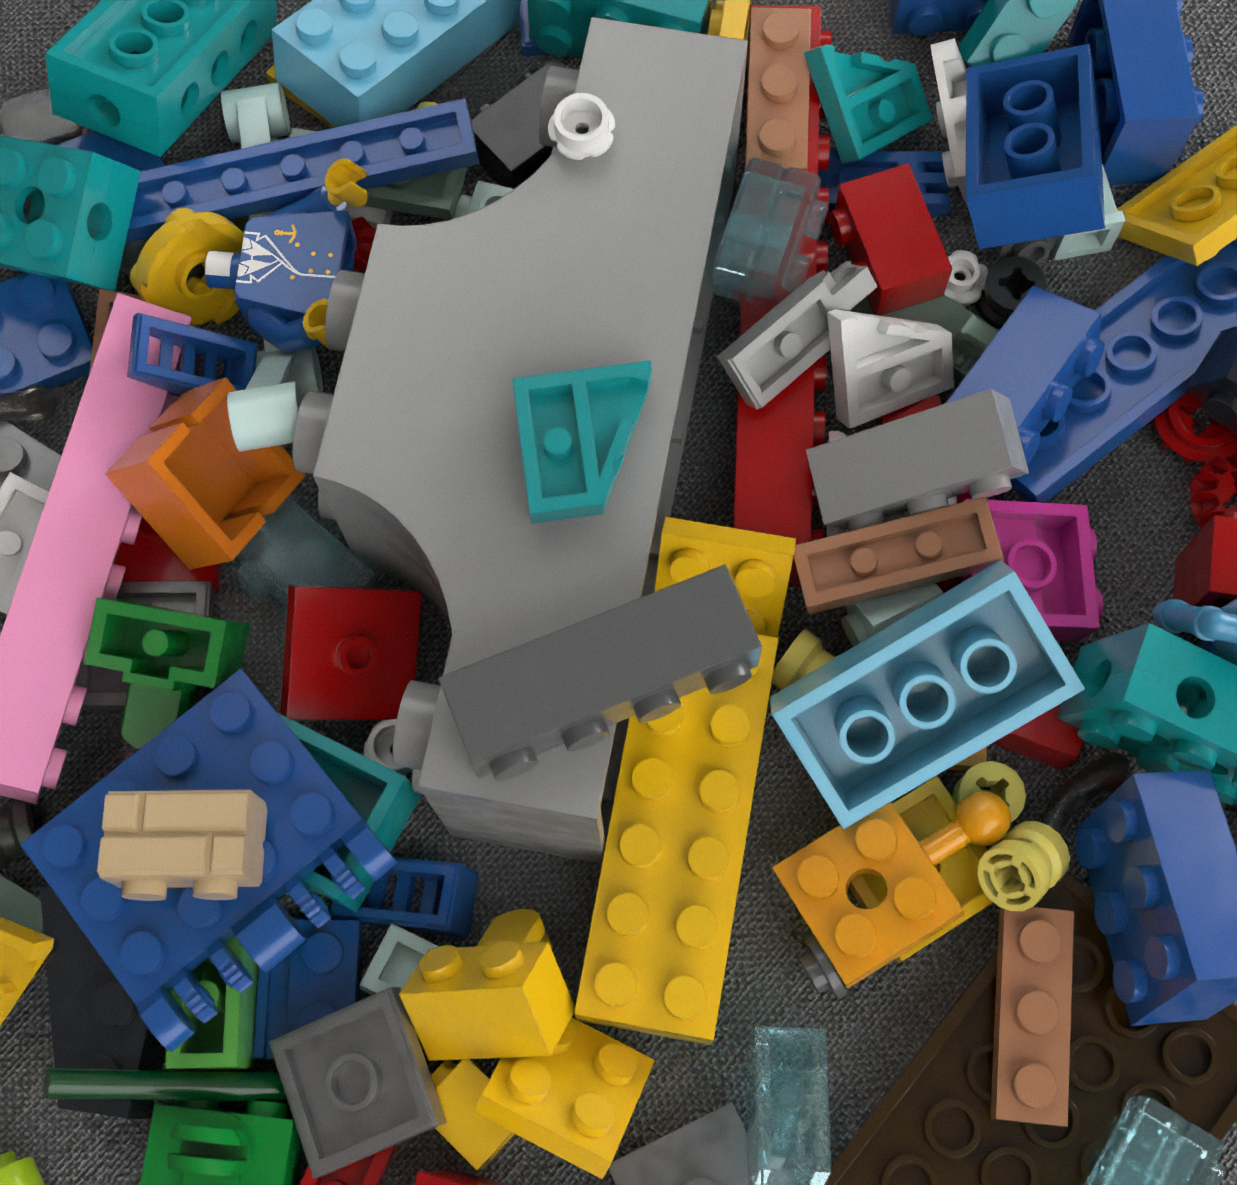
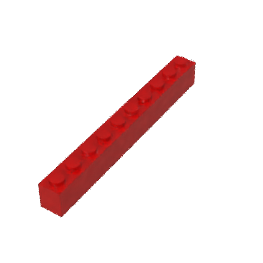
(771, 462)

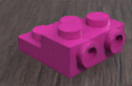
(1053, 558)

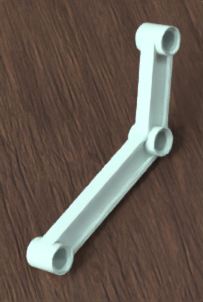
(270, 404)

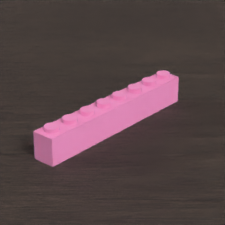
(74, 559)

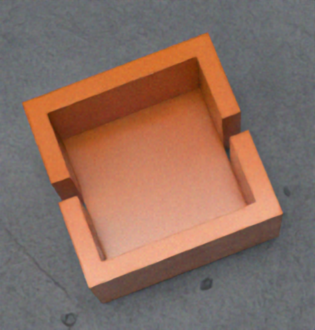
(194, 476)

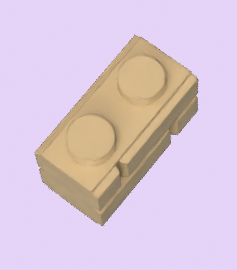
(182, 841)

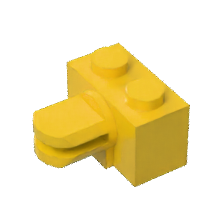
(491, 997)

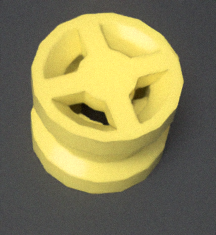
(998, 777)

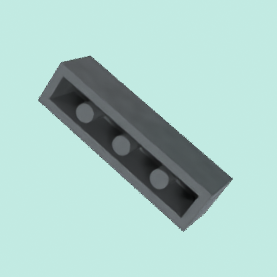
(601, 673)

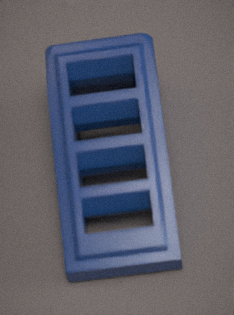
(236, 354)
(455, 904)

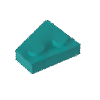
(866, 99)
(577, 435)

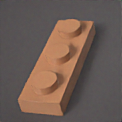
(778, 86)
(897, 555)
(1033, 1016)

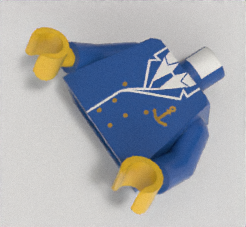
(292, 261)

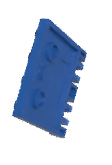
(150, 946)

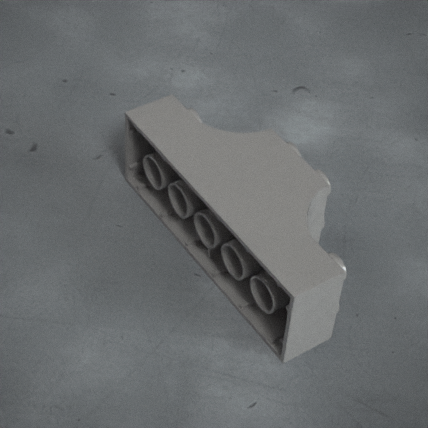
(423, 428)

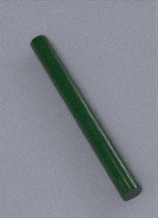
(162, 1085)

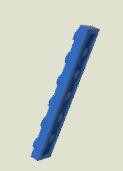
(294, 167)

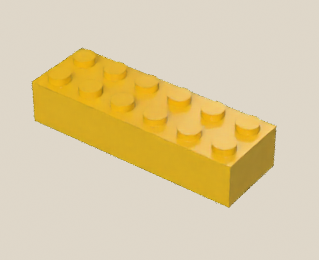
(675, 863)

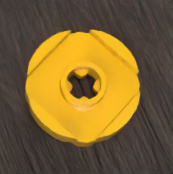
(171, 255)

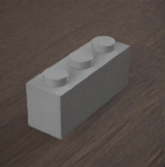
(919, 462)

